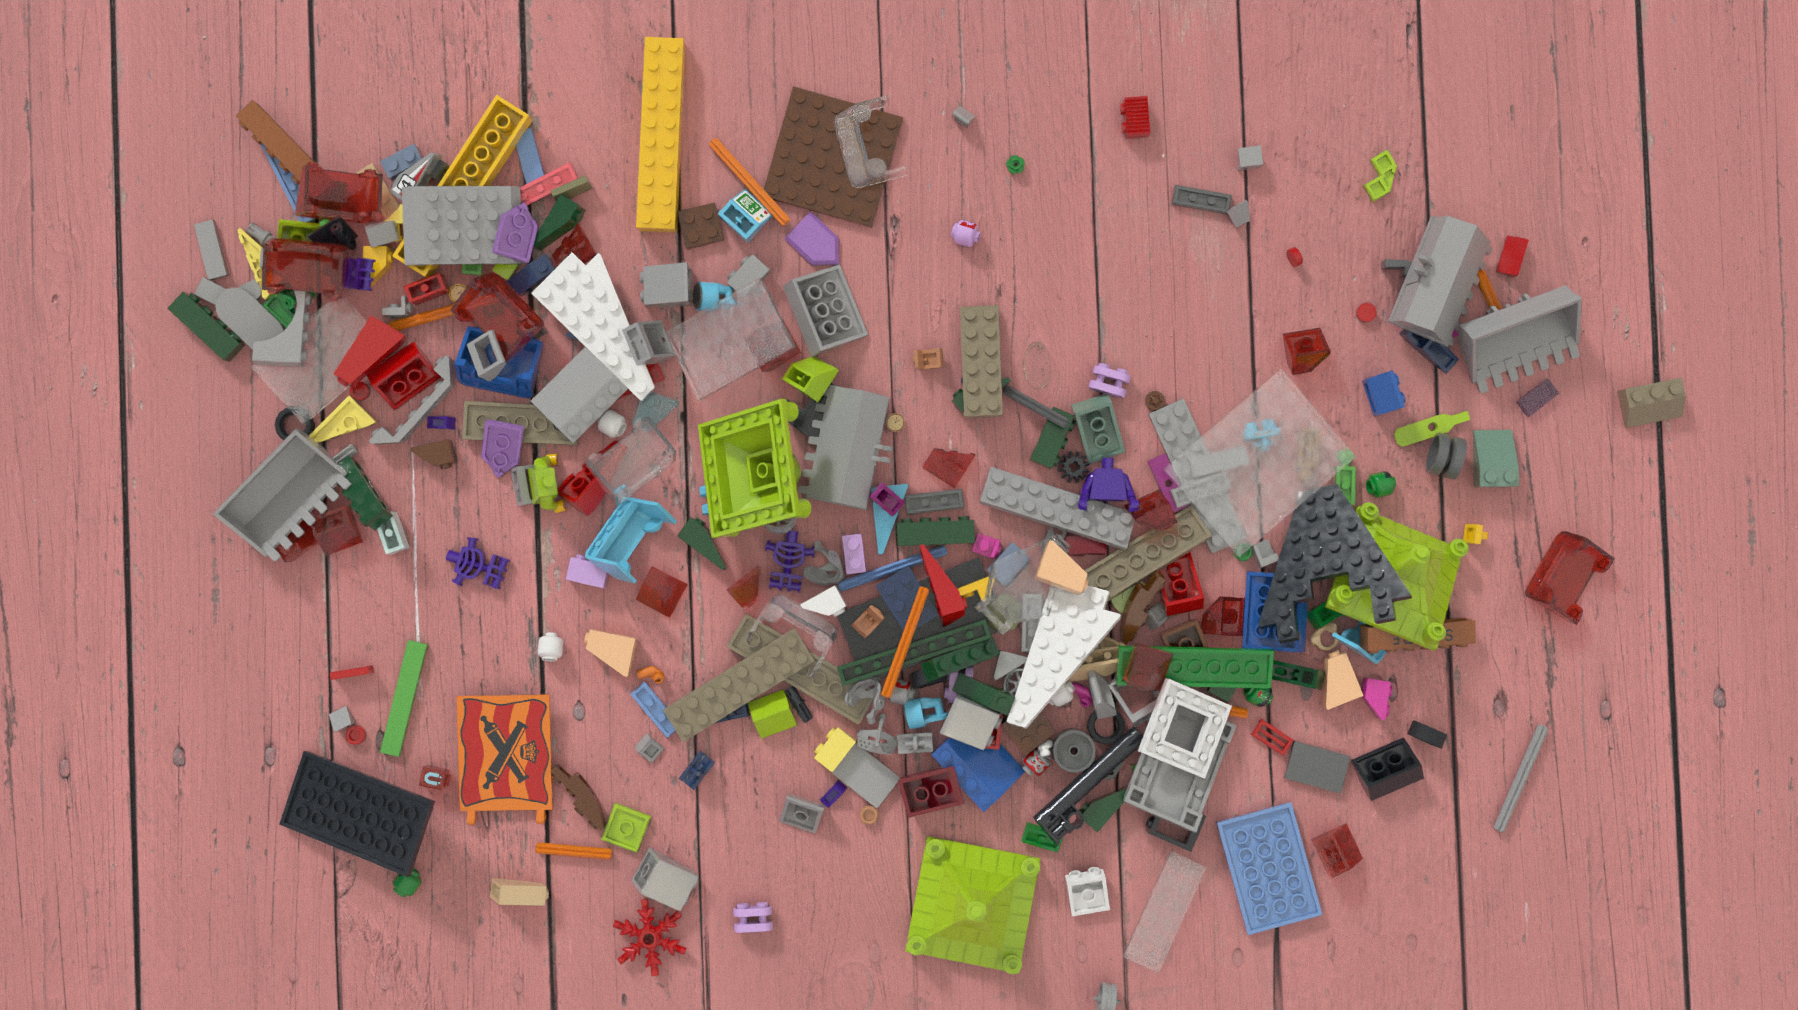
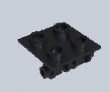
(335, 232)

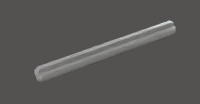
(1521, 778)

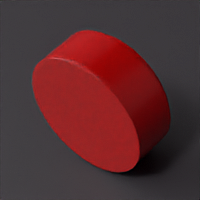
(1294, 257)
(1366, 312)
(360, 391)
(355, 735)

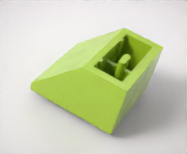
(810, 377)

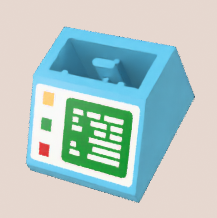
(745, 215)

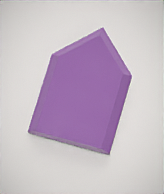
(516, 234)
(815, 241)
(502, 445)

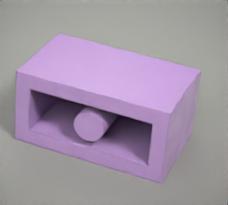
(854, 553)
(585, 572)

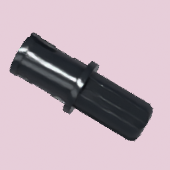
(799, 704)

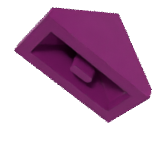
(887, 499)

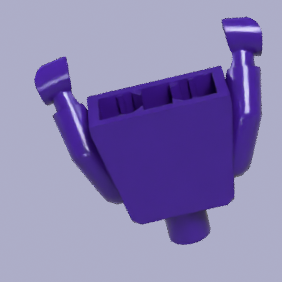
(1108, 485)

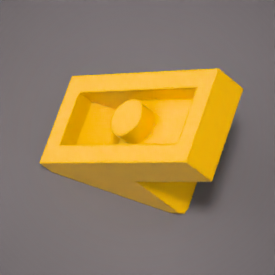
(979, 585)

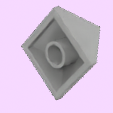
(801, 813)

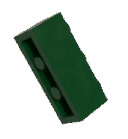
(1051, 440)

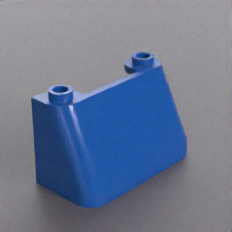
(515, 378)

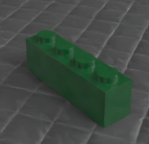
(206, 326)
(364, 496)
(935, 532)
(960, 659)

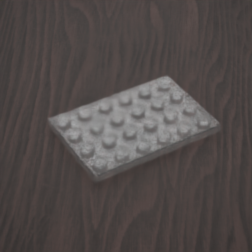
(730, 339)
(314, 386)

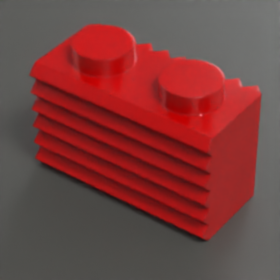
(1136, 117)
(426, 289)

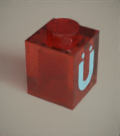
(435, 777)

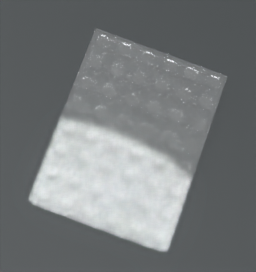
(1259, 462)

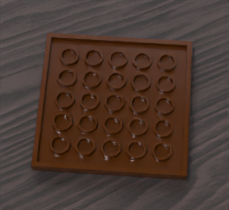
(809, 161)

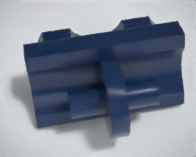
(697, 770)

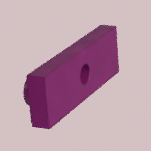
(1157, 465)

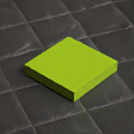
(626, 827)

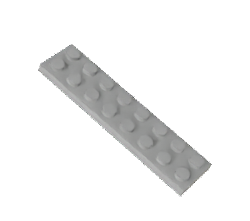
(1176, 433)
(1057, 508)

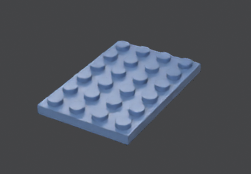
(1269, 868)

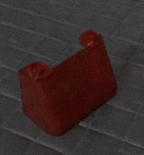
(338, 193)
(304, 267)
(499, 308)
(1566, 573)

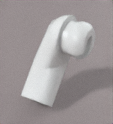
(1045, 748)

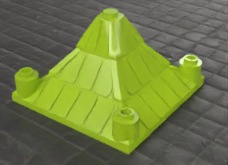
(751, 469)
(1424, 566)
(972, 904)

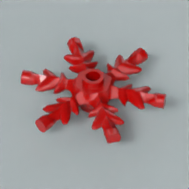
(644, 942)

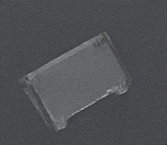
(632, 461)

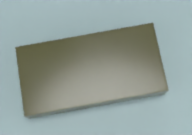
(572, 188)

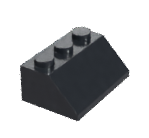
(1387, 769)

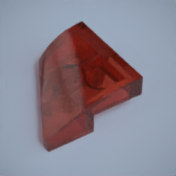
(577, 244)
(948, 465)

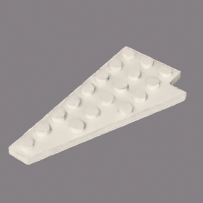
(590, 309)
(1060, 648)

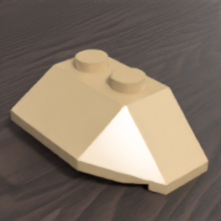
(1101, 660)

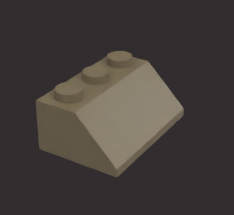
(1652, 402)

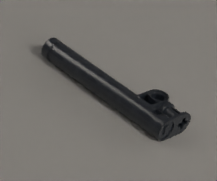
(1056, 814)

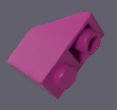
(1376, 696)

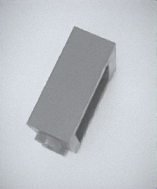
(640, 345)
(1140, 716)

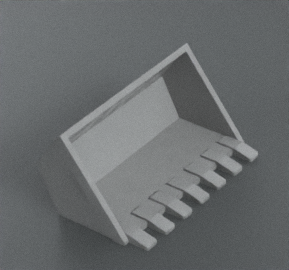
(1521, 335)
(283, 494)

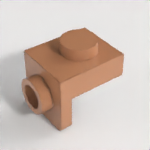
(928, 359)
(868, 621)

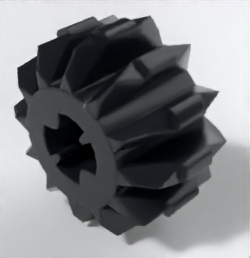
(1068, 461)

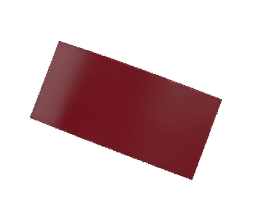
(1084, 546)

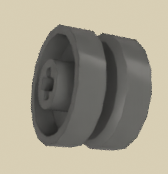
(1446, 456)
(1084, 753)

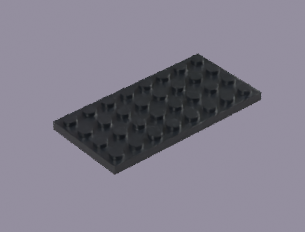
(888, 632)
(357, 813)

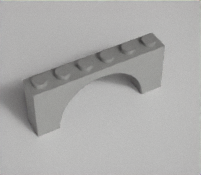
(289, 346)

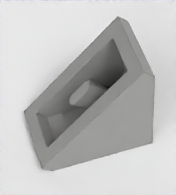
(381, 232)
(1006, 663)

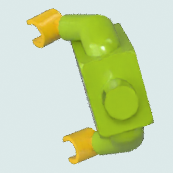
(544, 483)

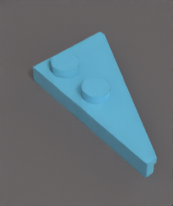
(883, 521)

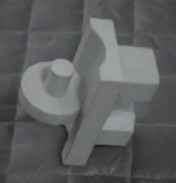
(915, 743)

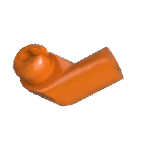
(652, 672)

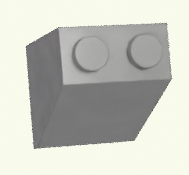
(666, 285)
(971, 722)
(664, 879)

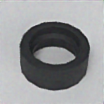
(279, 424)
(919, 680)
(1427, 734)
(1106, 740)

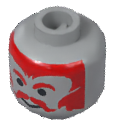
(902, 692)
(1035, 763)

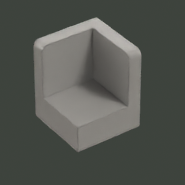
(1250, 158)
(1263, 553)

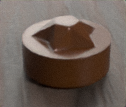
(1154, 400)

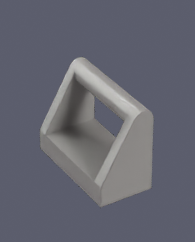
(480, 358)
(520, 485)
(1101, 695)

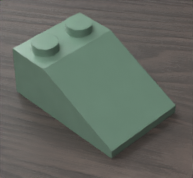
(1098, 428)
(1494, 459)

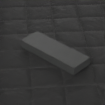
(1201, 199)
(934, 501)

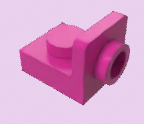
(986, 546)

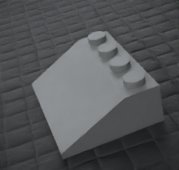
(825, 310)
(579, 394)

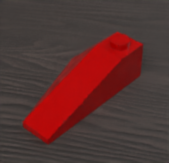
(583, 489)
(948, 598)

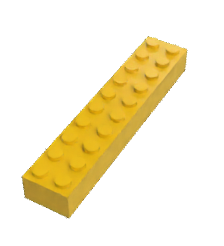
(660, 134)
(482, 155)

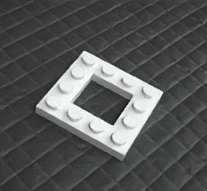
(1169, 698)

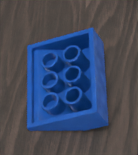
(1253, 637)
(980, 773)

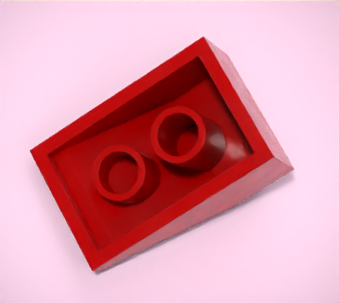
(1181, 587)

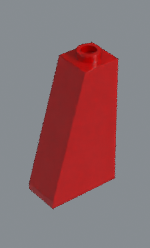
(368, 350)

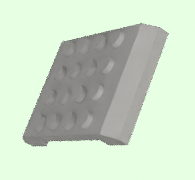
(455, 223)
(1170, 790)

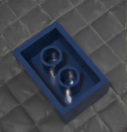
(900, 593)

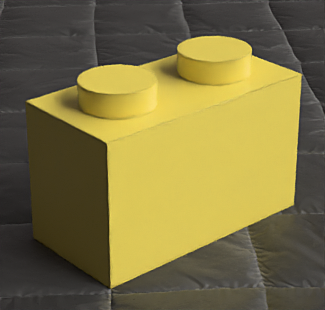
(834, 749)

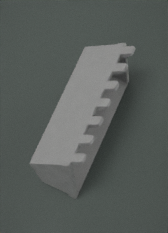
(1441, 279)
(846, 447)

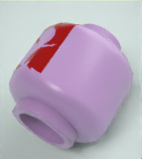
(965, 233)

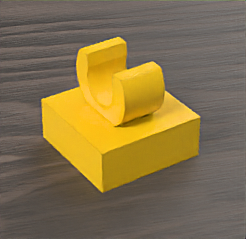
(1474, 533)

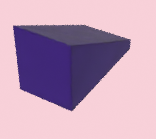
(441, 422)
(833, 793)

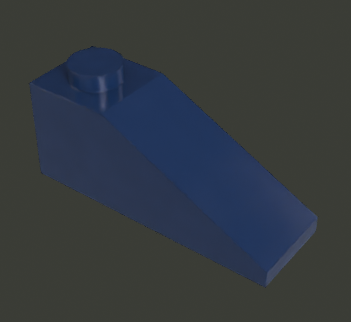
(531, 275)

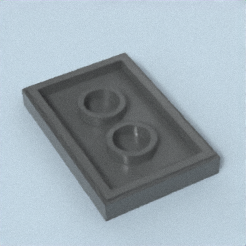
(1317, 767)

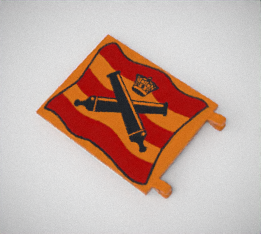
(504, 754)

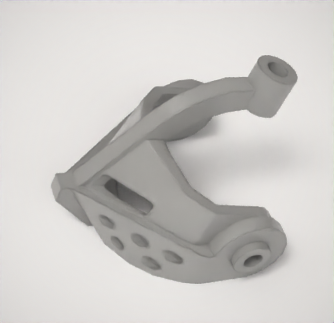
(820, 574)
(858, 691)
(876, 746)

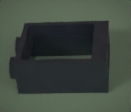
(1189, 840)

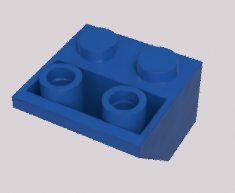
(1384, 393)

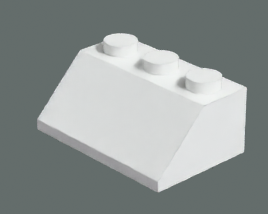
(827, 602)

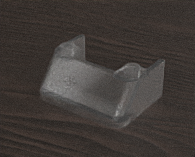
(859, 169)
(814, 624)

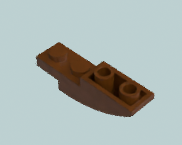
(1134, 611)
(587, 801)

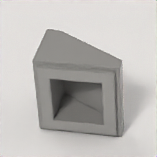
(963, 116)
(1240, 213)
(1156, 616)
(341, 719)
(649, 747)

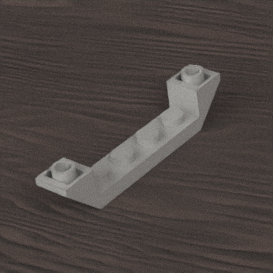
(445, 369)

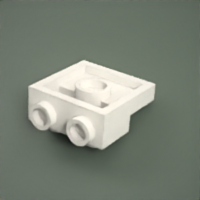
(1087, 891)

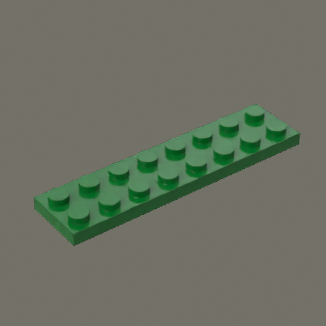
(1211, 666)

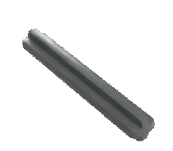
(1035, 406)

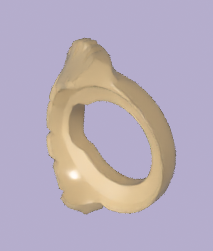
(1315, 638)

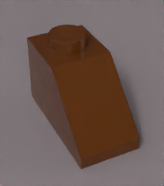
(437, 453)

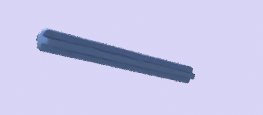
(888, 569)

